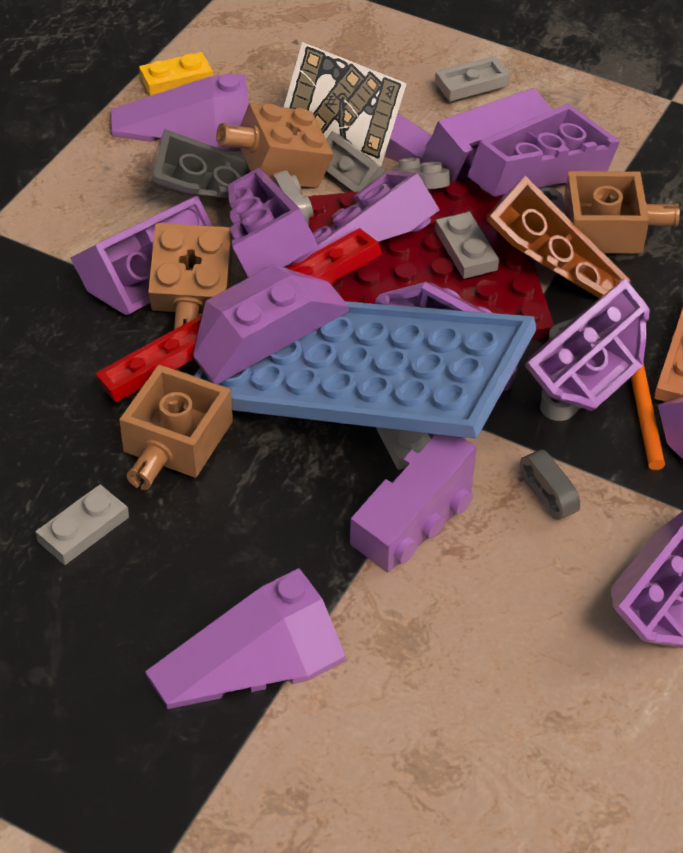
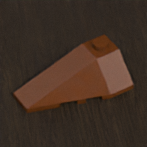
(550, 237)

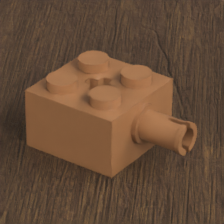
(280, 141)
(614, 209)
(174, 253)
(174, 424)

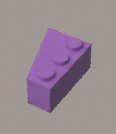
(416, 503)

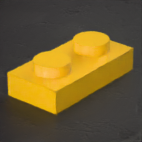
(174, 72)

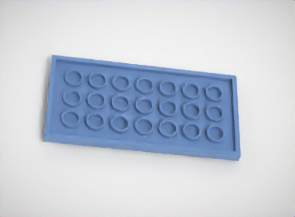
(390, 370)

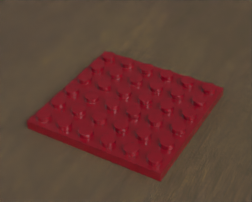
(423, 258)

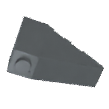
(194, 167)

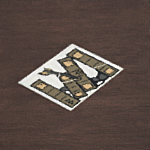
(346, 99)

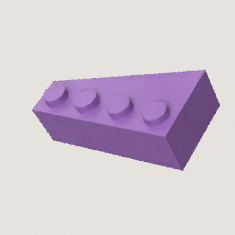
(458, 136)
(542, 151)
(266, 224)

